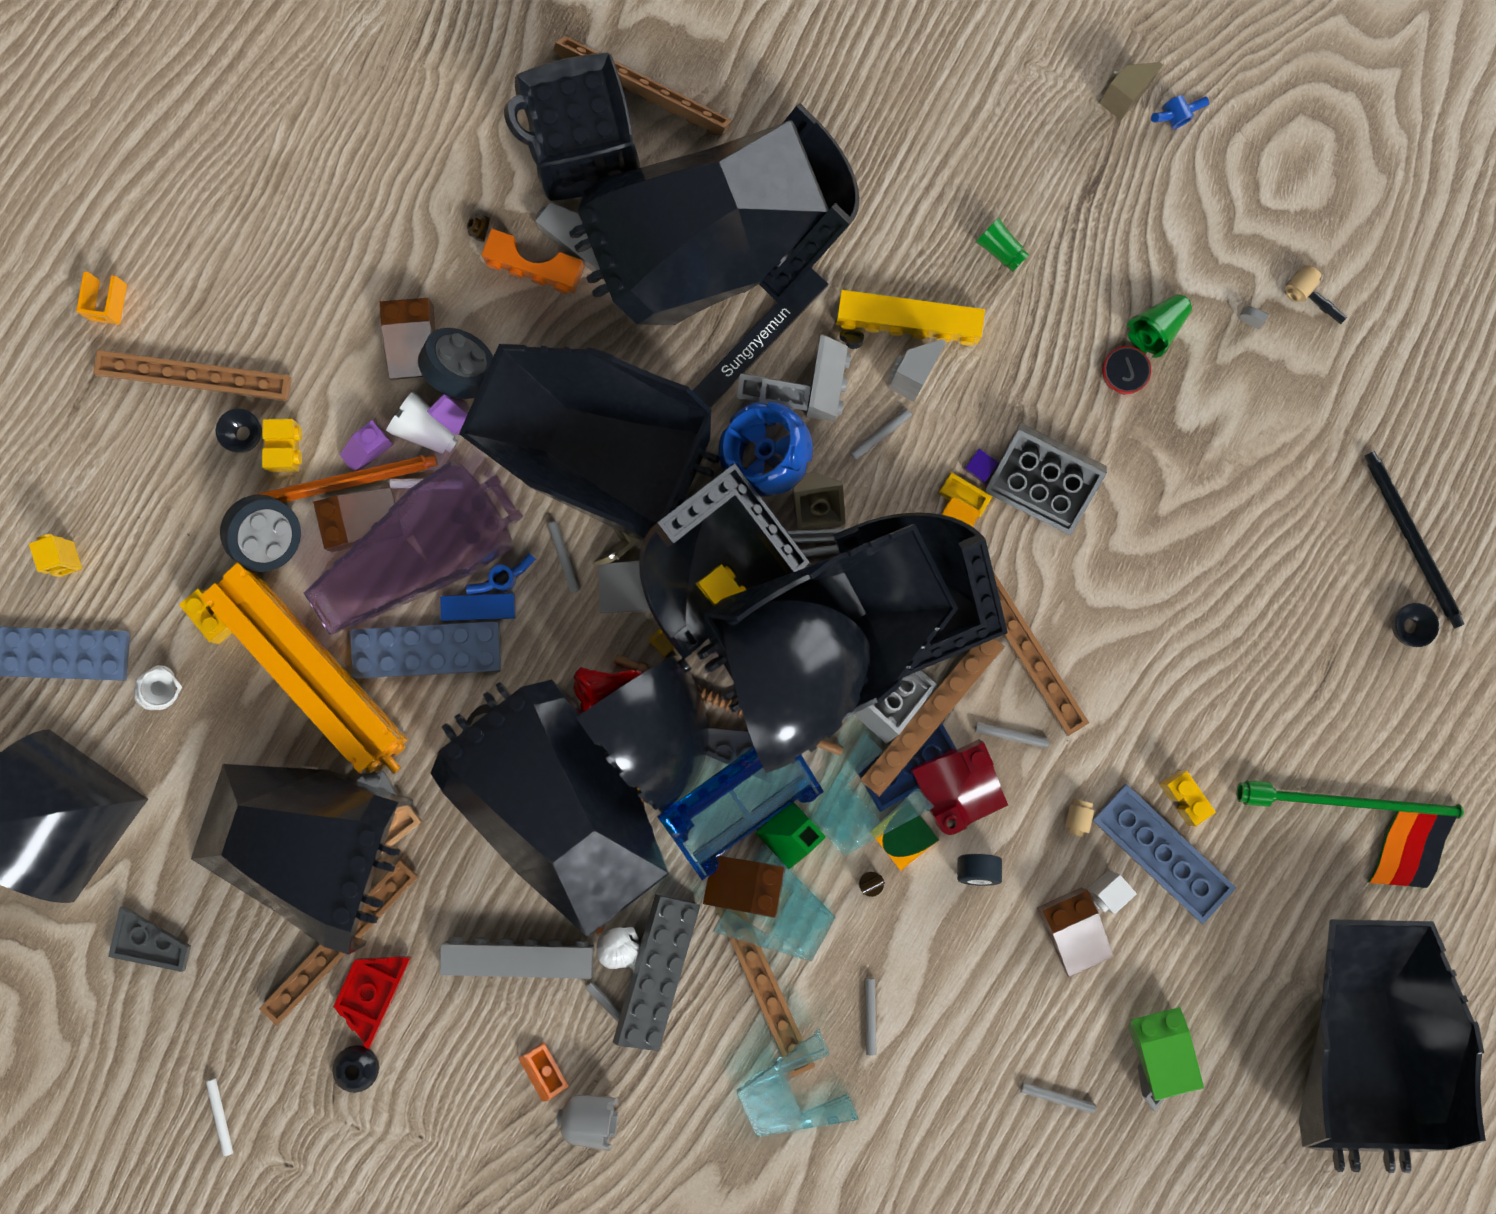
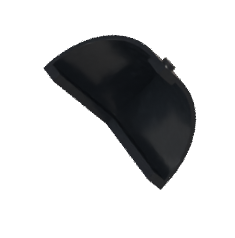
(840, 194)
(713, 527)
(965, 568)
(58, 816)

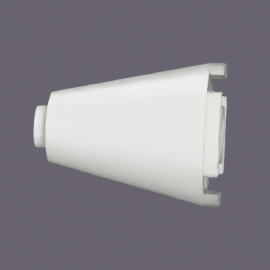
(419, 427)

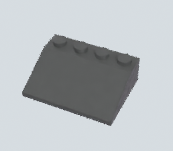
(1046, 479)

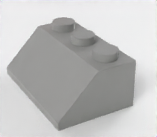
(913, 369)
(828, 380)

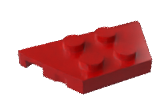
(369, 993)

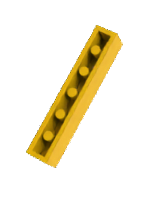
(910, 317)

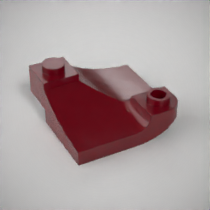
(960, 786)

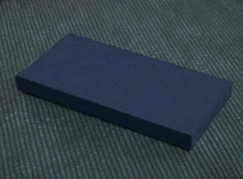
(905, 782)

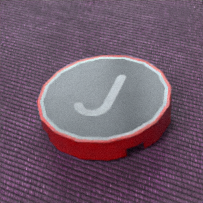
(1126, 370)

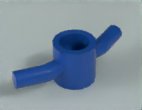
(1178, 112)
(491, 583)

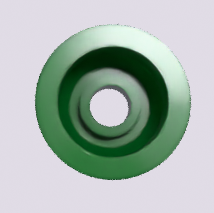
(1002, 245)

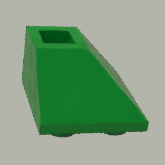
(790, 835)

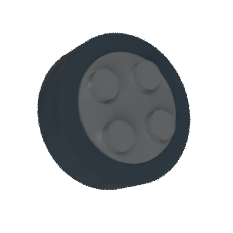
(454, 362)

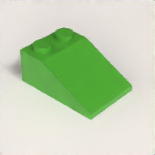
(1166, 1053)

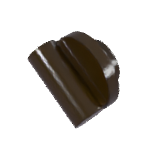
(478, 227)
(871, 884)

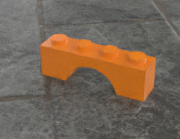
(561, 271)

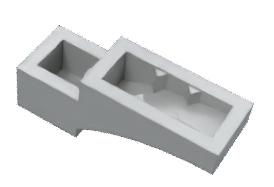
(773, 390)

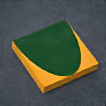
(907, 841)

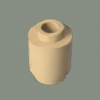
(1303, 283)
(1079, 817)

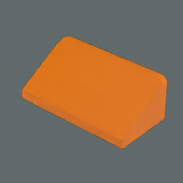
(543, 1072)

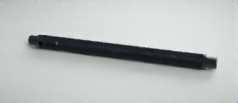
(1414, 539)

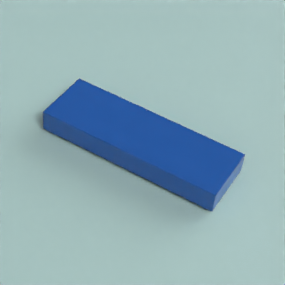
(477, 607)

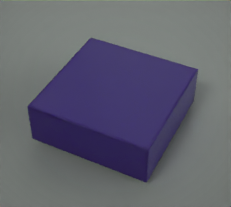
(981, 465)

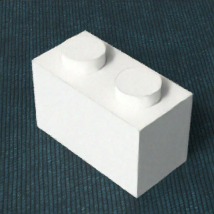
(1111, 892)

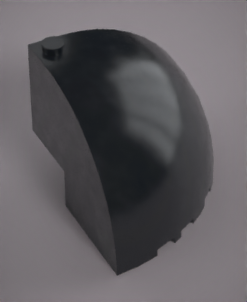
(795, 675)
(654, 732)

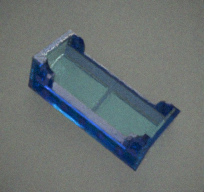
(734, 806)

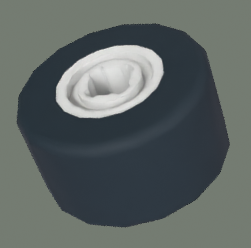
(979, 869)

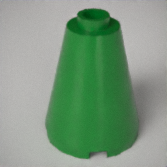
(1159, 325)

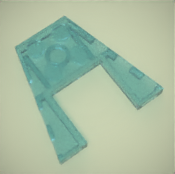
(846, 817)
(798, 927)
(772, 1103)

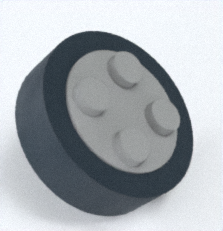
(260, 533)

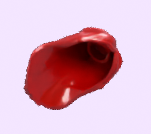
(593, 686)

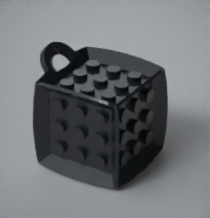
(574, 123)

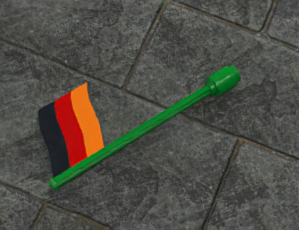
(1410, 844)

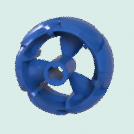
(786, 456)

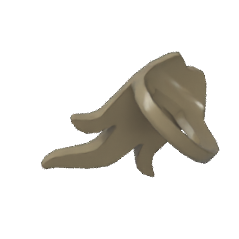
(618, 550)

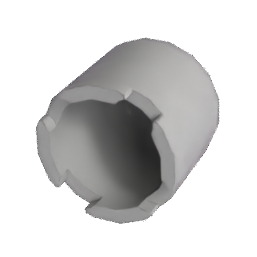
(589, 1121)

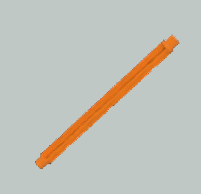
(352, 479)

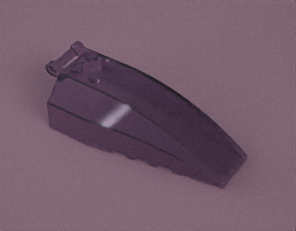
(424, 543)

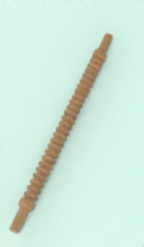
(715, 699)

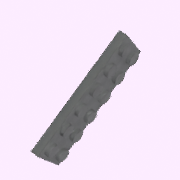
(656, 973)

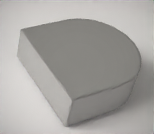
(1253, 316)

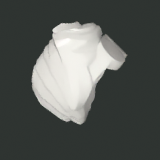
(156, 688)
(617, 949)

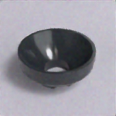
(228, 426)
(1425, 621)
(366, 1062)

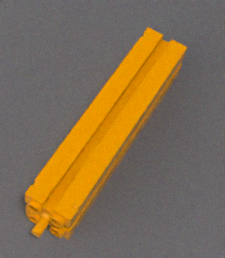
(306, 670)

